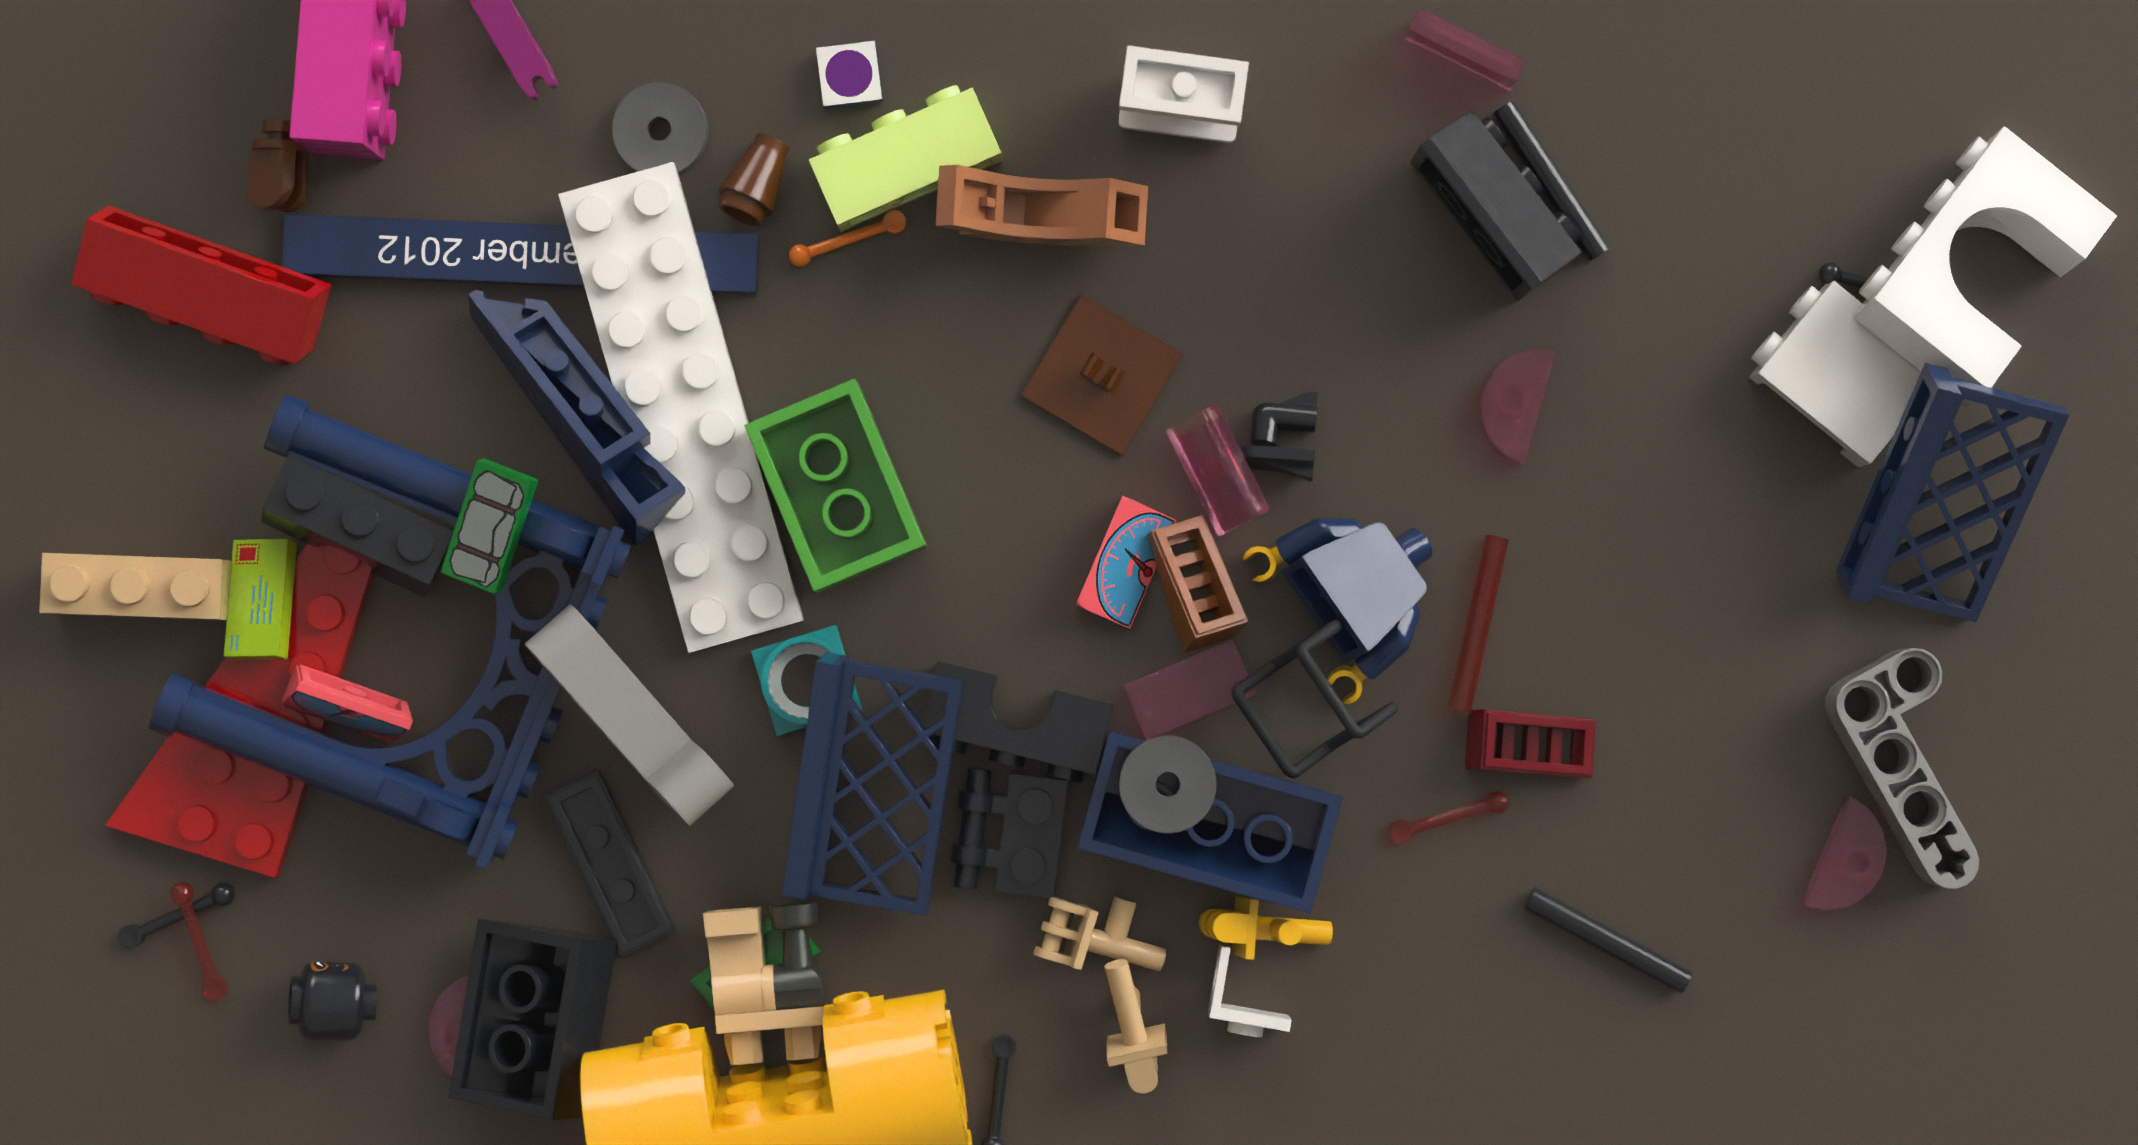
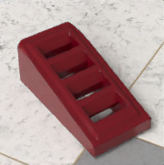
(1481, 743)

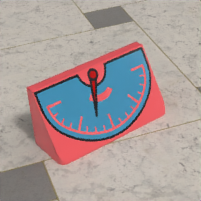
(1123, 564)
(347, 704)

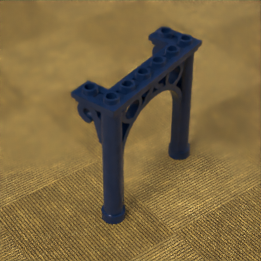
(362, 771)

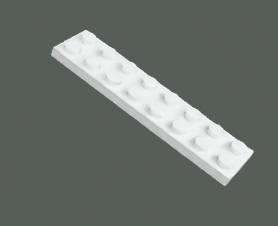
(680, 382)

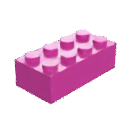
(346, 77)

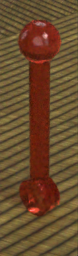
(1402, 831)
(215, 985)

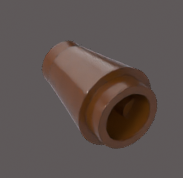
(754, 182)

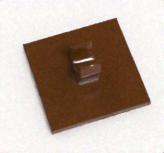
(1102, 375)

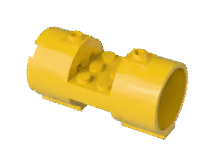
(883, 1082)

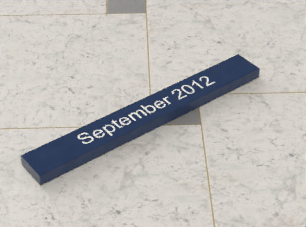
(478, 252)

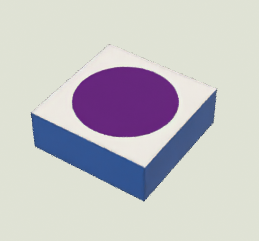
(849, 75)

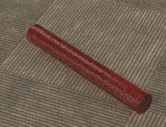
(1478, 623)

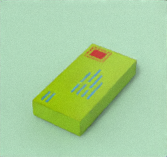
(260, 599)

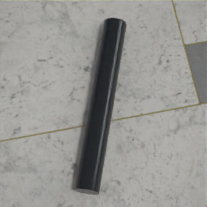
(1550, 178)
(1608, 940)

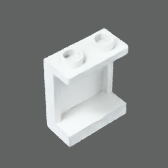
(1182, 94)
(1838, 373)

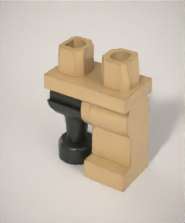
(763, 996)

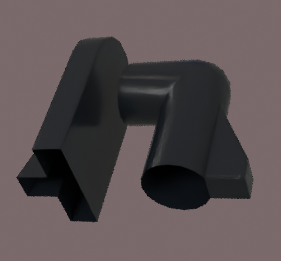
(1291, 415)

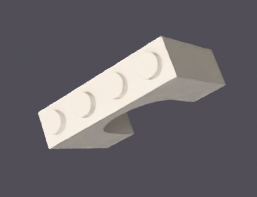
(2002, 189)

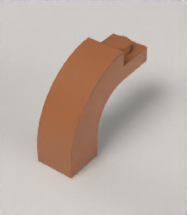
(1041, 210)

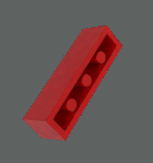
(200, 285)

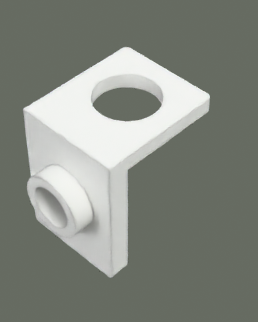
(1241, 1019)

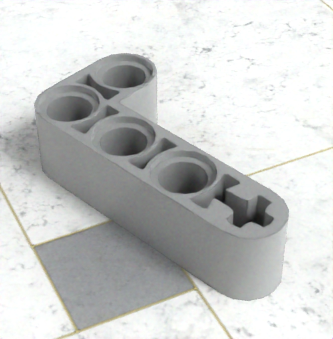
(629, 715)
(1912, 771)

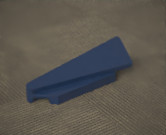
(580, 410)

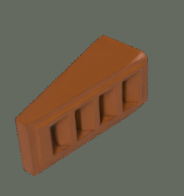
(1177, 589)

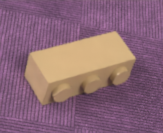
(134, 586)

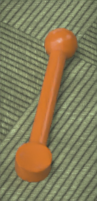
(893, 222)

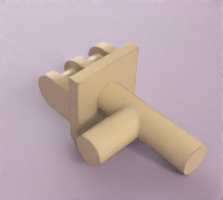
(1084, 937)
(1135, 1045)

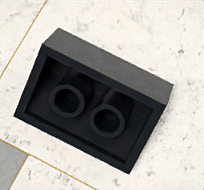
(1496, 203)
(530, 1017)

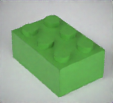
(835, 486)

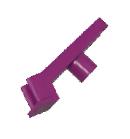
(515, 44)

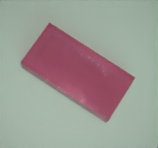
(1464, 50)
(1218, 470)
(1187, 689)

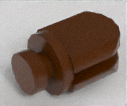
(277, 169)

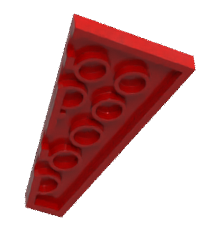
(224, 803)

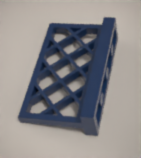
(1907, 469)
(820, 780)

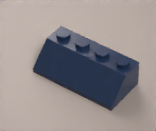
(1255, 840)

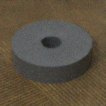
(651, 104)
(1195, 789)

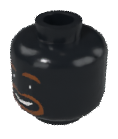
(331, 1001)

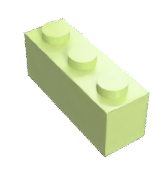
(903, 156)

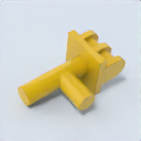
(1244, 926)

